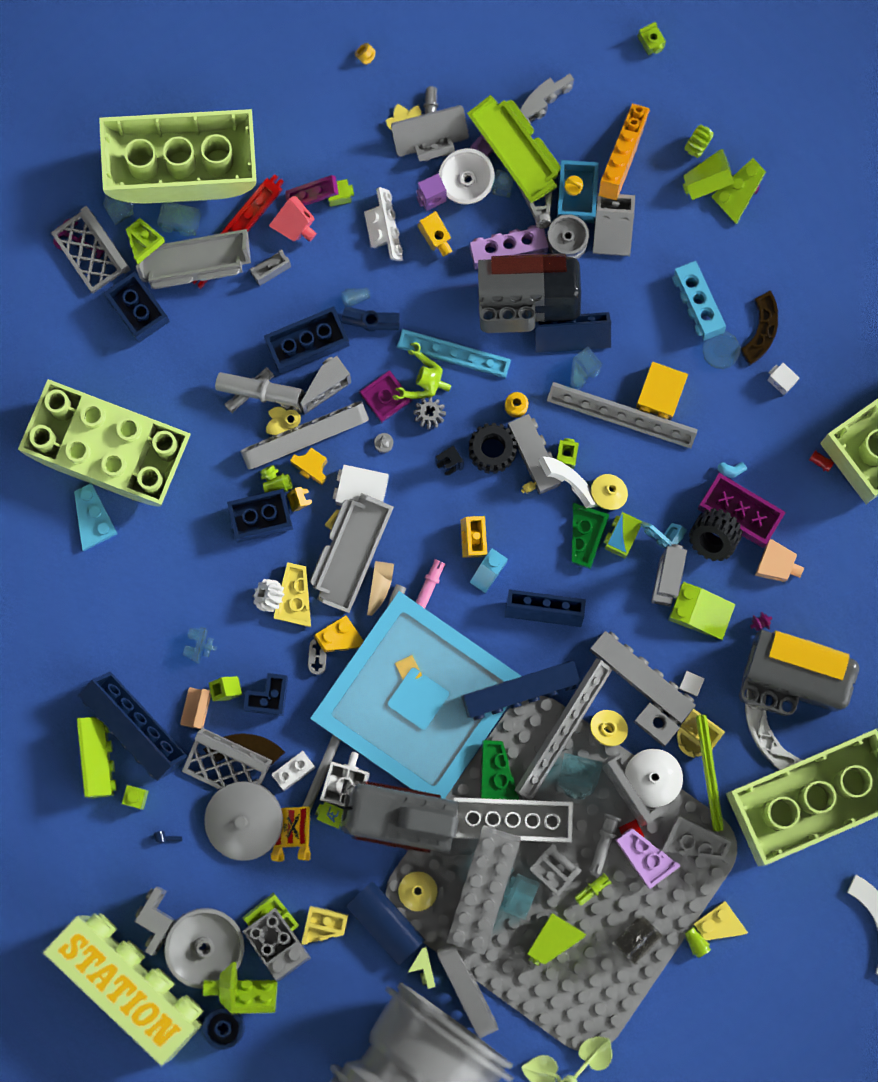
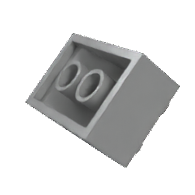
(328, 381)

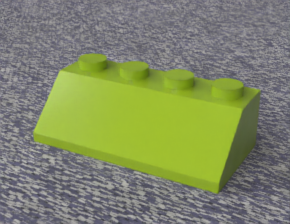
(95, 758)

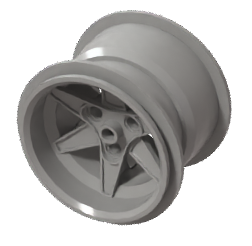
(422, 1045)

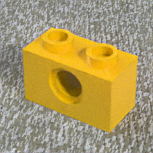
(473, 536)

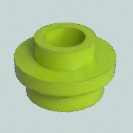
(269, 473)

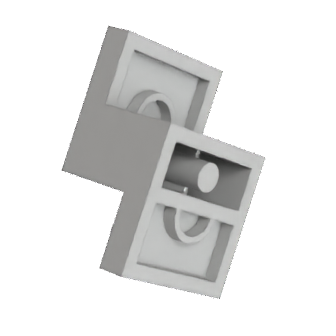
(154, 920)

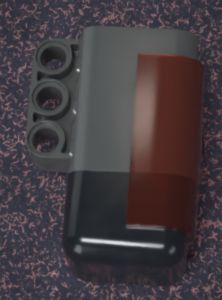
(527, 290)

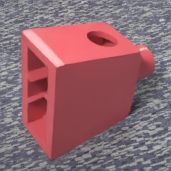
(294, 221)

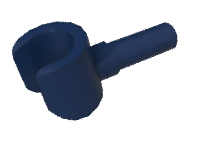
(160, 837)

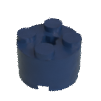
(214, 1035)

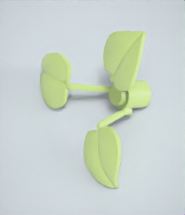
(595, 1051)

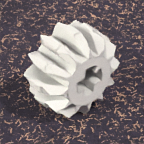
(268, 595)

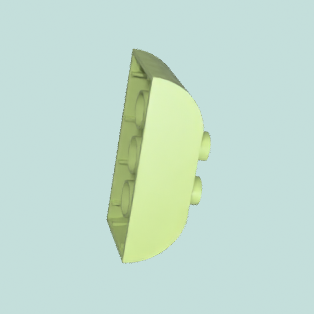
(178, 156)

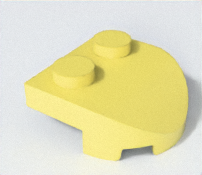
(688, 735)

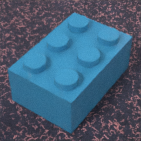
(583, 204)

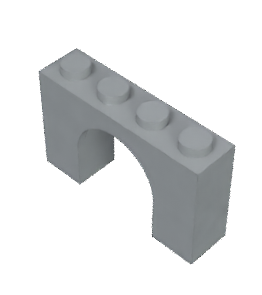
(669, 575)

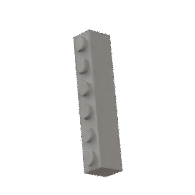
(642, 677)

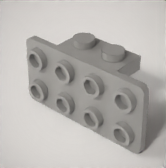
(430, 133)

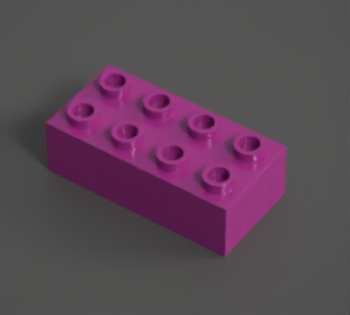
(755, 515)

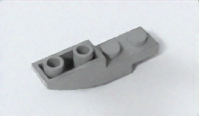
(547, 92)

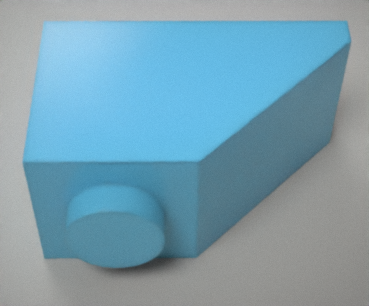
(488, 570)

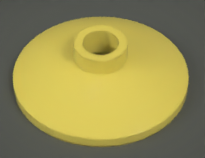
(604, 497)
(614, 723)
(410, 899)

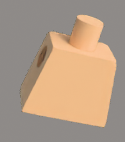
(778, 563)

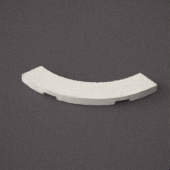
(765, 738)
(866, 895)

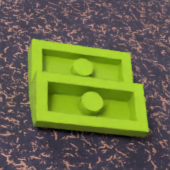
(265, 907)

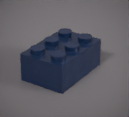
(136, 307)
(260, 515)

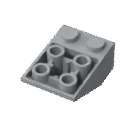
(614, 225)
(276, 944)

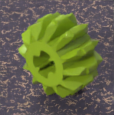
(699, 141)

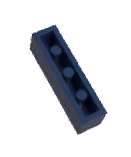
(545, 608)

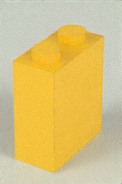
(661, 391)

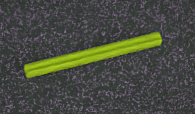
(709, 771)

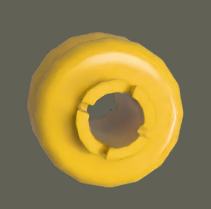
(514, 398)

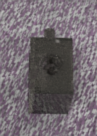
(637, 939)

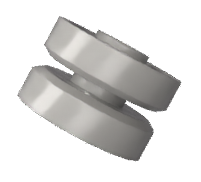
(568, 227)

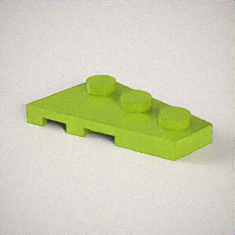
(736, 197)

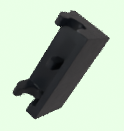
(450, 459)

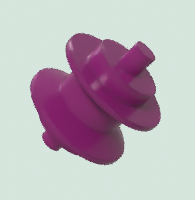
(761, 622)

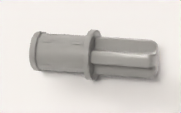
(431, 99)

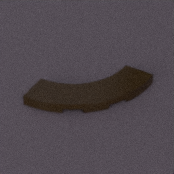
(766, 329)
(254, 743)

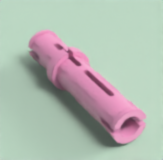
(430, 583)

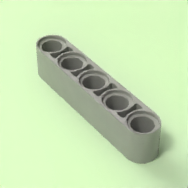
(467, 990)

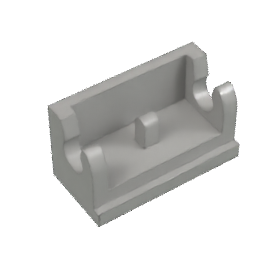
(270, 268)

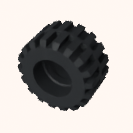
(492, 432)
(719, 524)

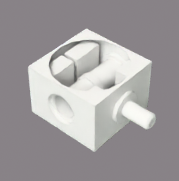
(340, 778)

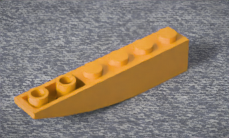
(623, 152)

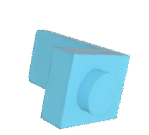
(673, 534)

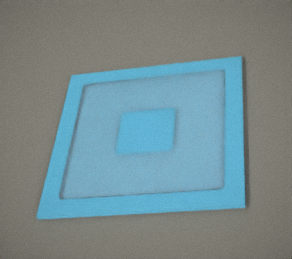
(408, 723)

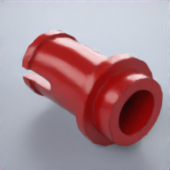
(820, 460)

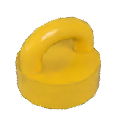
(365, 53)
(573, 185)

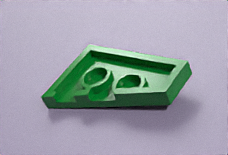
(587, 534)
(496, 773)

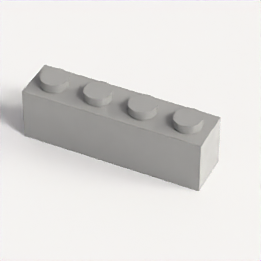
(531, 449)

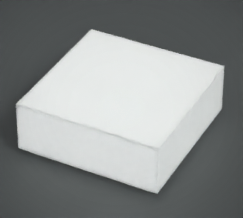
(691, 683)

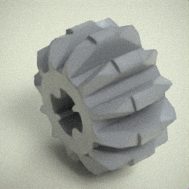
(426, 419)

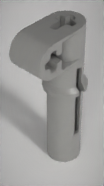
(286, 396)

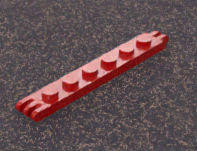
(253, 209)

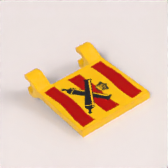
(294, 833)

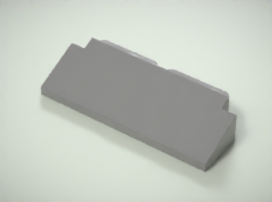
(196, 259)
(351, 550)

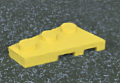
(295, 602)

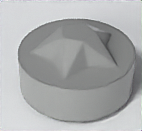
(384, 443)

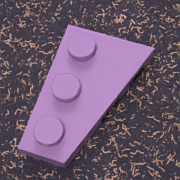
(646, 859)

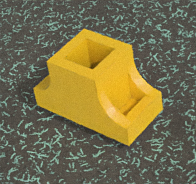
(311, 465)

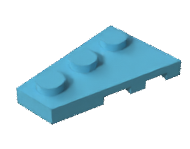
(92, 518)

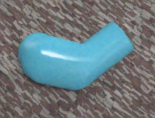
(730, 471)

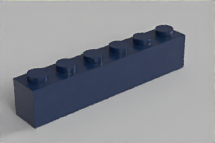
(520, 689)

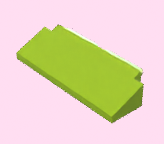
(511, 140)

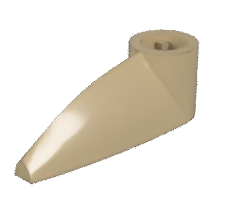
(380, 585)

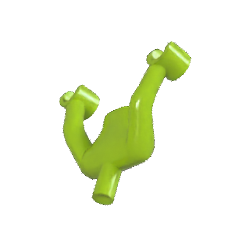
(427, 378)

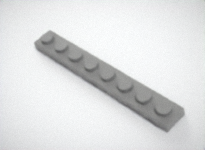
(622, 415)
(563, 729)

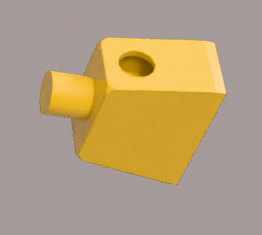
(432, 226)

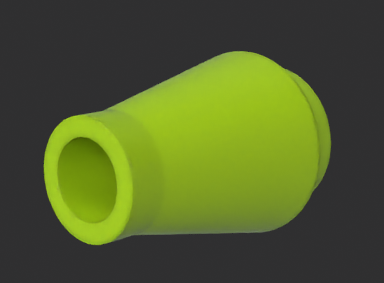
(279, 482)
(697, 943)

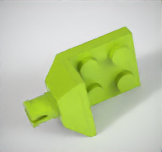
(242, 995)

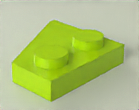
(143, 239)

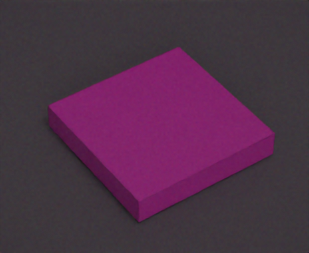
(380, 396)

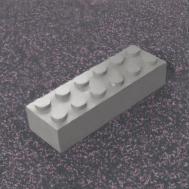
(483, 889)

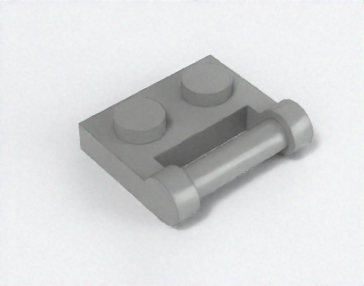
(550, 875)

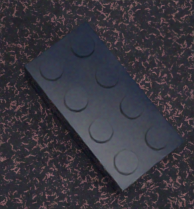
(307, 340)

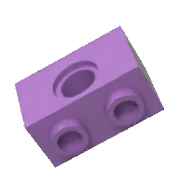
(431, 192)

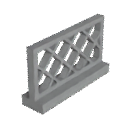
(101, 238)
(228, 749)

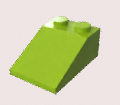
(701, 611)

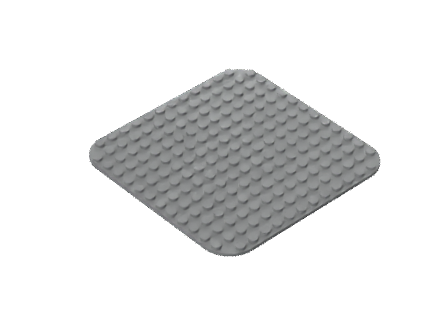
(591, 984)

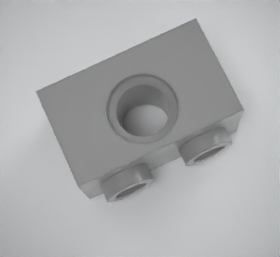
(645, 722)

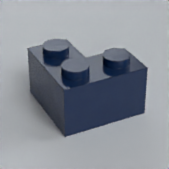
(270, 701)

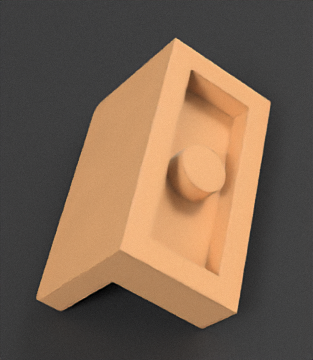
(196, 708)

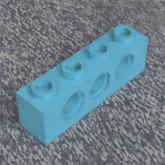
(691, 274)

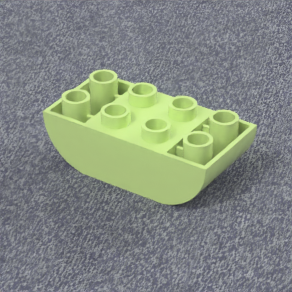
(103, 444)

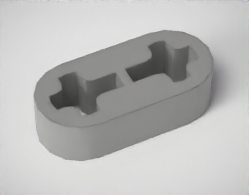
(312, 659)

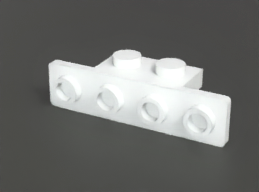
(382, 225)

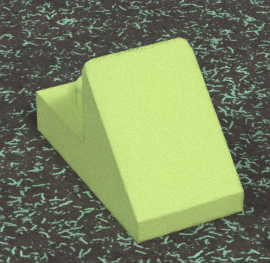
(423, 962)

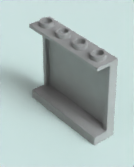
(627, 792)

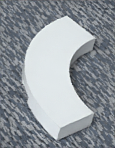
(562, 472)

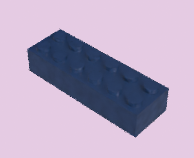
(133, 726)

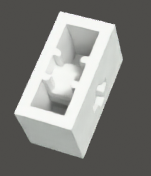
(293, 771)

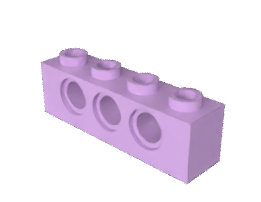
(536, 235)

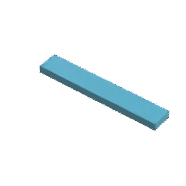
(455, 353)

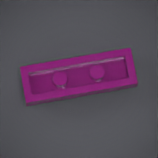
(315, 190)

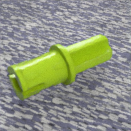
(592, 889)

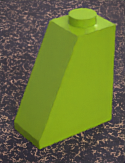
(708, 176)
(553, 940)

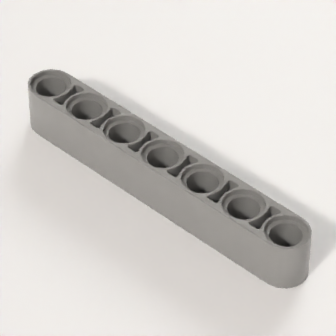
(304, 435)

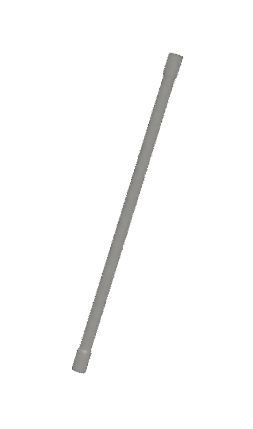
(333, 745)

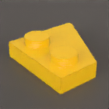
(339, 636)

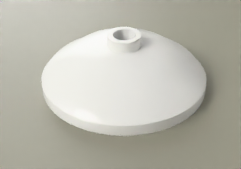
(466, 164)
(669, 773)

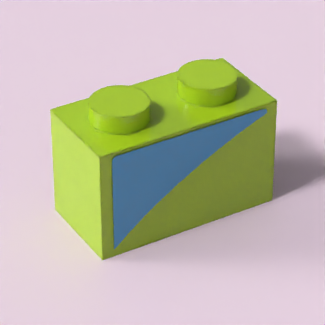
(623, 534)

